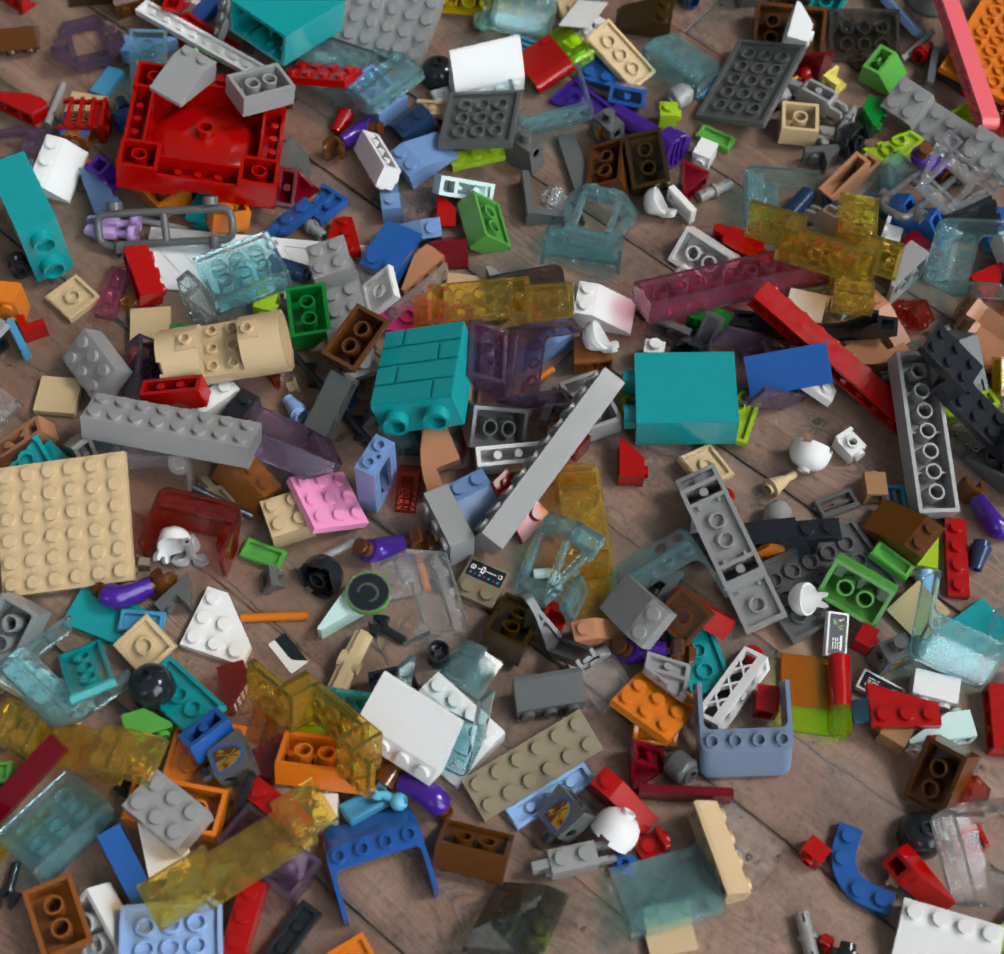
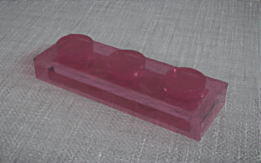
(113, 290)

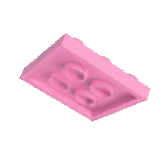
(327, 503)

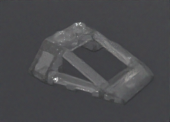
(962, 169)

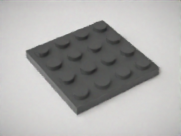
(480, 120)

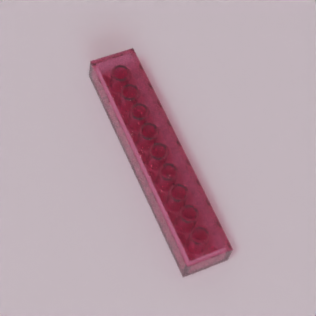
(717, 286)

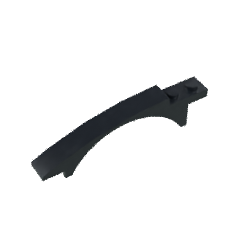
(851, 330)
(789, 532)

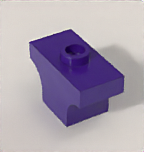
(103, 171)

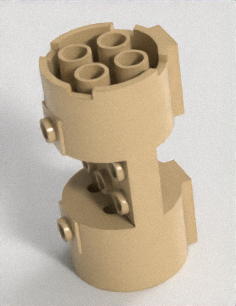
(227, 350)

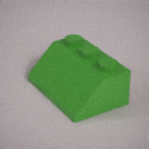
(483, 224)
(857, 590)

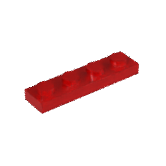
(956, 558)

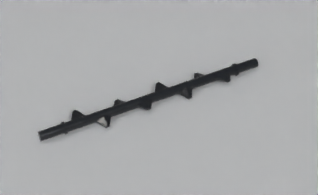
(314, 382)

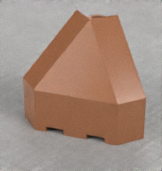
(988, 324)

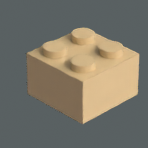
(798, 123)
(284, 520)

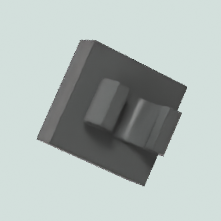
(270, 579)

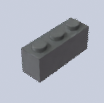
(331, 402)

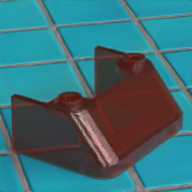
(196, 514)

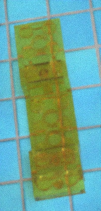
(855, 218)
(819, 251)
(494, 300)
(581, 498)
(308, 700)
(98, 754)
(241, 860)

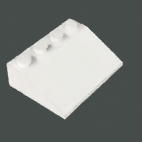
(487, 66)
(449, 697)
(413, 728)
(940, 931)

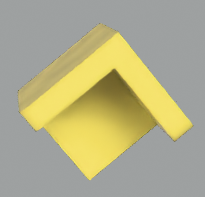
(832, 81)

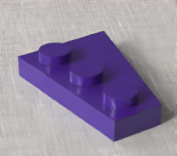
(572, 94)

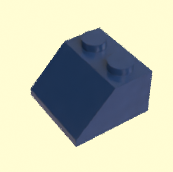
(412, 123)

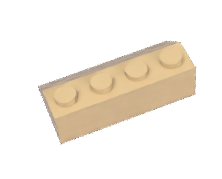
(717, 842)

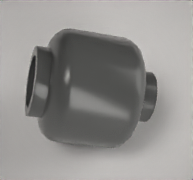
(680, 767)

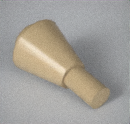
(774, 485)

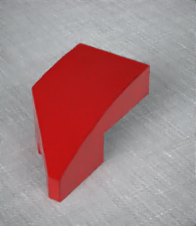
(446, 212)

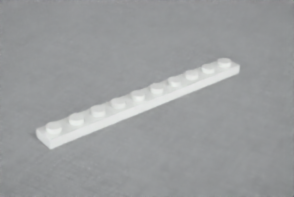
(196, 37)

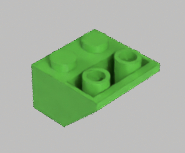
(882, 70)

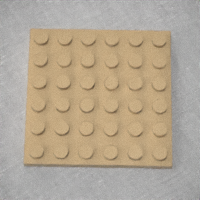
(66, 524)

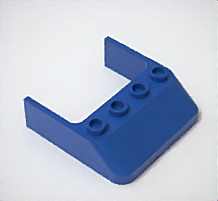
(373, 839)

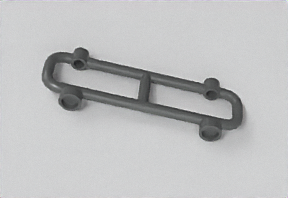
(210, 204)
(918, 211)

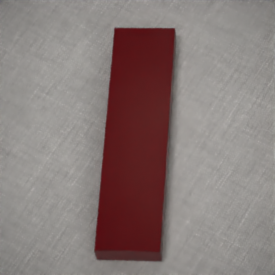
(30, 774)
(684, 793)

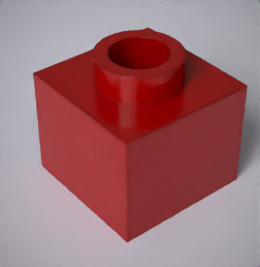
(865, 639)
(813, 852)

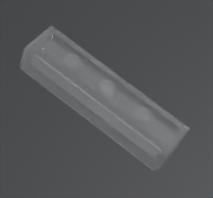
(406, 301)

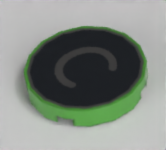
(368, 593)

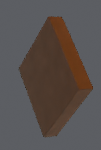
(691, 614)

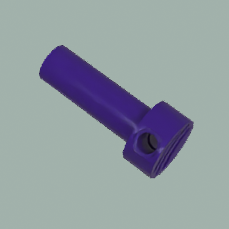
(675, 141)

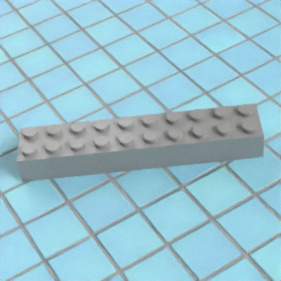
(546, 461)

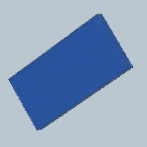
(789, 368)

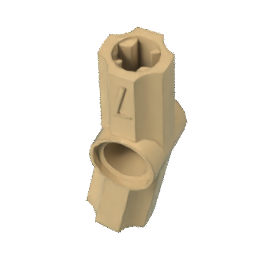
(351, 660)

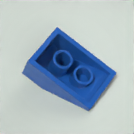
(391, 246)

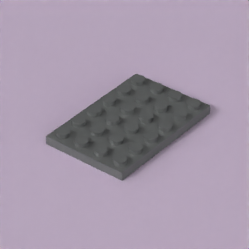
(751, 83)
(798, 566)

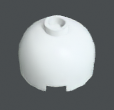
(809, 455)
(618, 827)

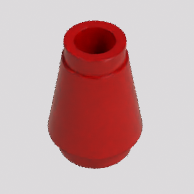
(921, 52)
(342, 120)

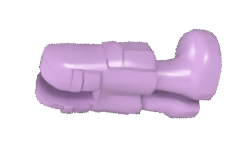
(112, 228)

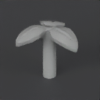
(191, 547)

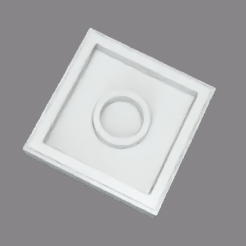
(381, 290)

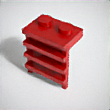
(99, 116)

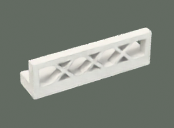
(742, 689)

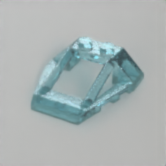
(622, 211)
(569, 531)

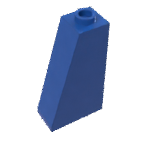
(124, 861)

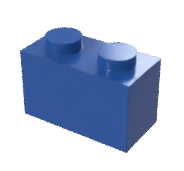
(628, 94)
(205, 734)

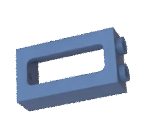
(376, 472)

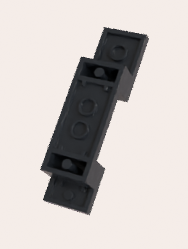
(958, 393)

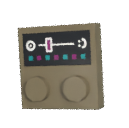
(482, 583)

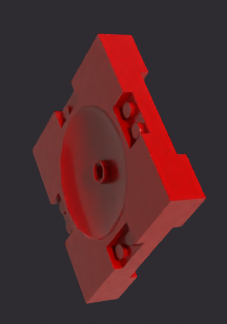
(200, 145)

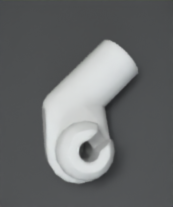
(542, 573)

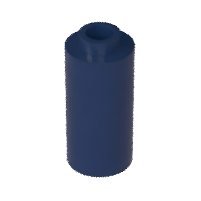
(802, 200)
(298, 272)

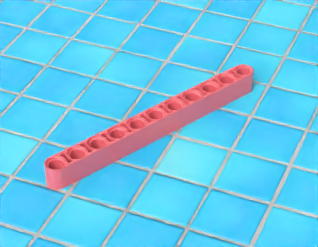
(967, 64)

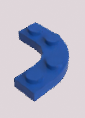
(848, 877)

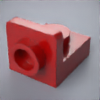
(652, 844)

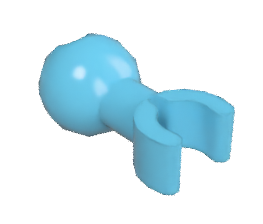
(397, 801)

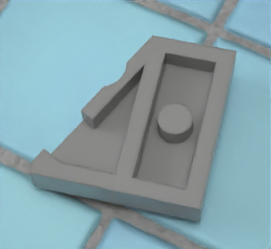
(668, 674)

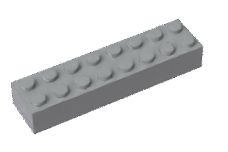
(171, 430)
(922, 437)

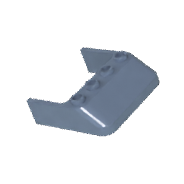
(744, 750)

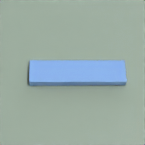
(528, 808)

